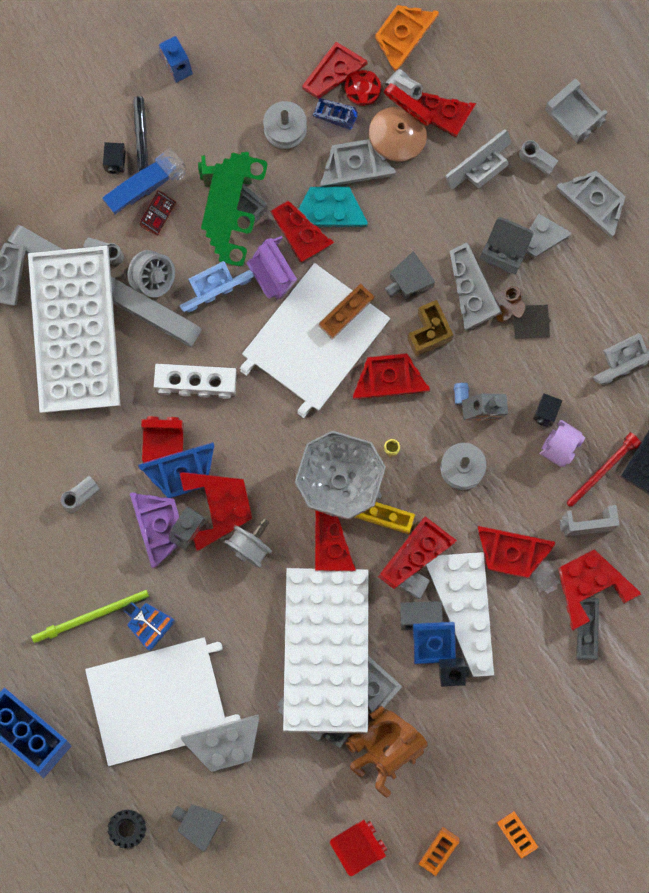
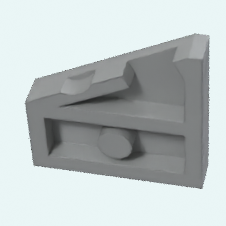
(545, 236)

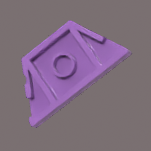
(156, 519)

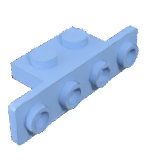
(213, 282)

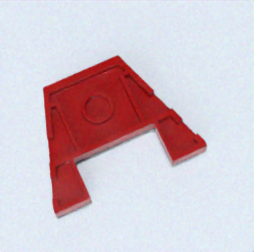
(226, 504)
(587, 577)

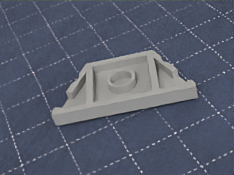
(354, 163)
(595, 199)
(224, 744)

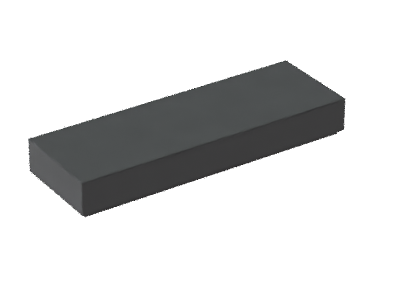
(588, 634)

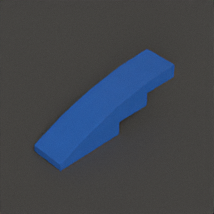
(135, 187)

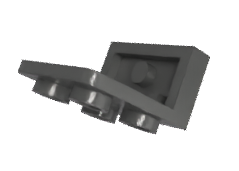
(507, 245)

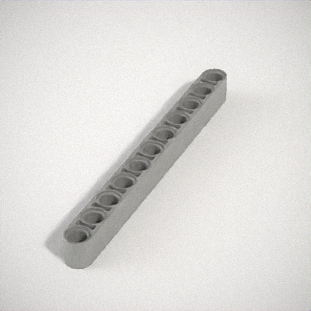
(122, 295)

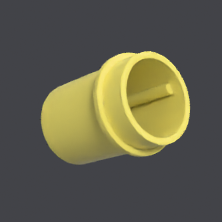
(391, 447)

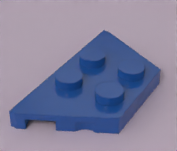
(166, 470)

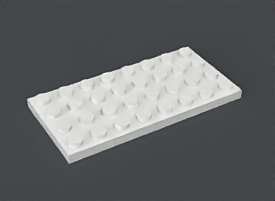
(74, 329)
(326, 651)

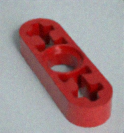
(408, 104)

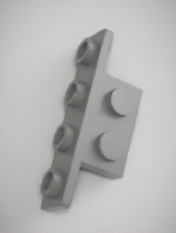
(482, 164)
(623, 358)

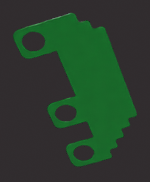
(222, 203)

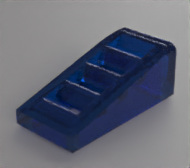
(348, 112)

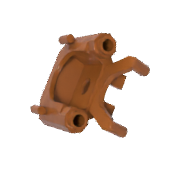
(384, 731)

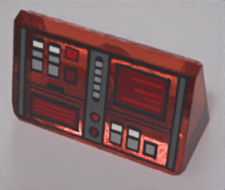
(157, 213)

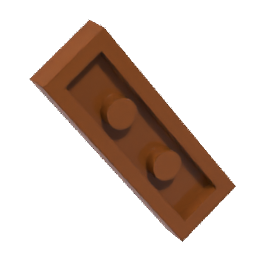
(346, 311)

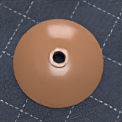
(393, 142)

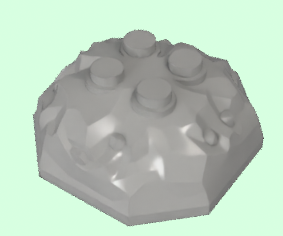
(340, 475)

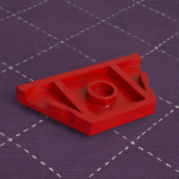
(389, 377)
(513, 552)

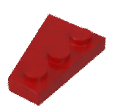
(333, 70)

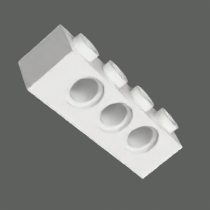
(166, 372)

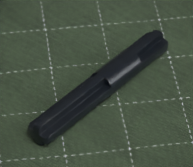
(140, 132)

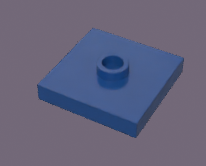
(433, 642)

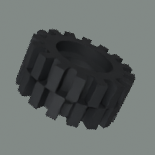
(136, 819)

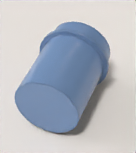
(461, 392)

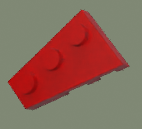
(448, 113)
(299, 232)
(330, 545)

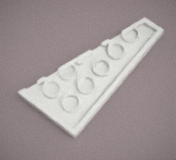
(463, 593)

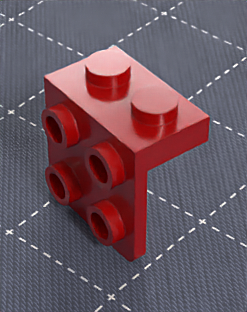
(161, 437)
(358, 847)

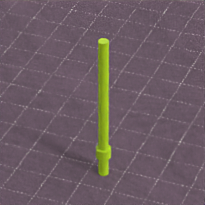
(53, 631)

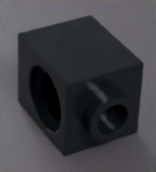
(114, 157)
(547, 410)
(449, 665)

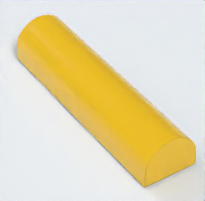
(388, 517)

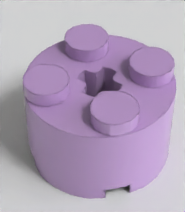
(561, 444)

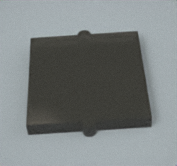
(533, 323)

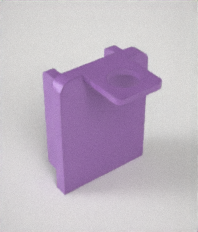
(272, 269)

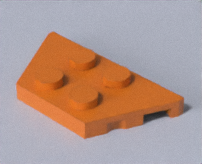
(403, 32)

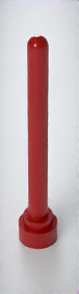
(631, 442)

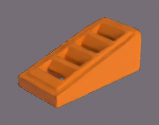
(433, 847)
(521, 853)

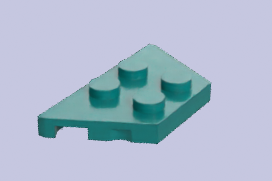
(332, 207)

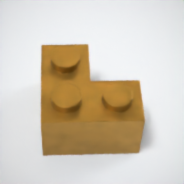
(434, 330)

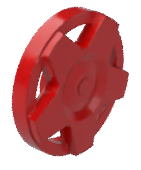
(363, 87)

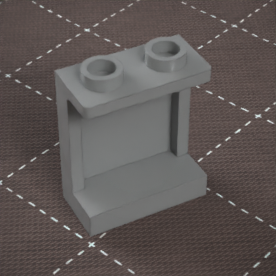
(575, 112)
(608, 523)

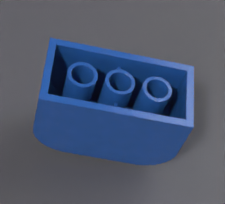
(29, 735)

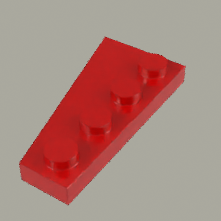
(418, 550)

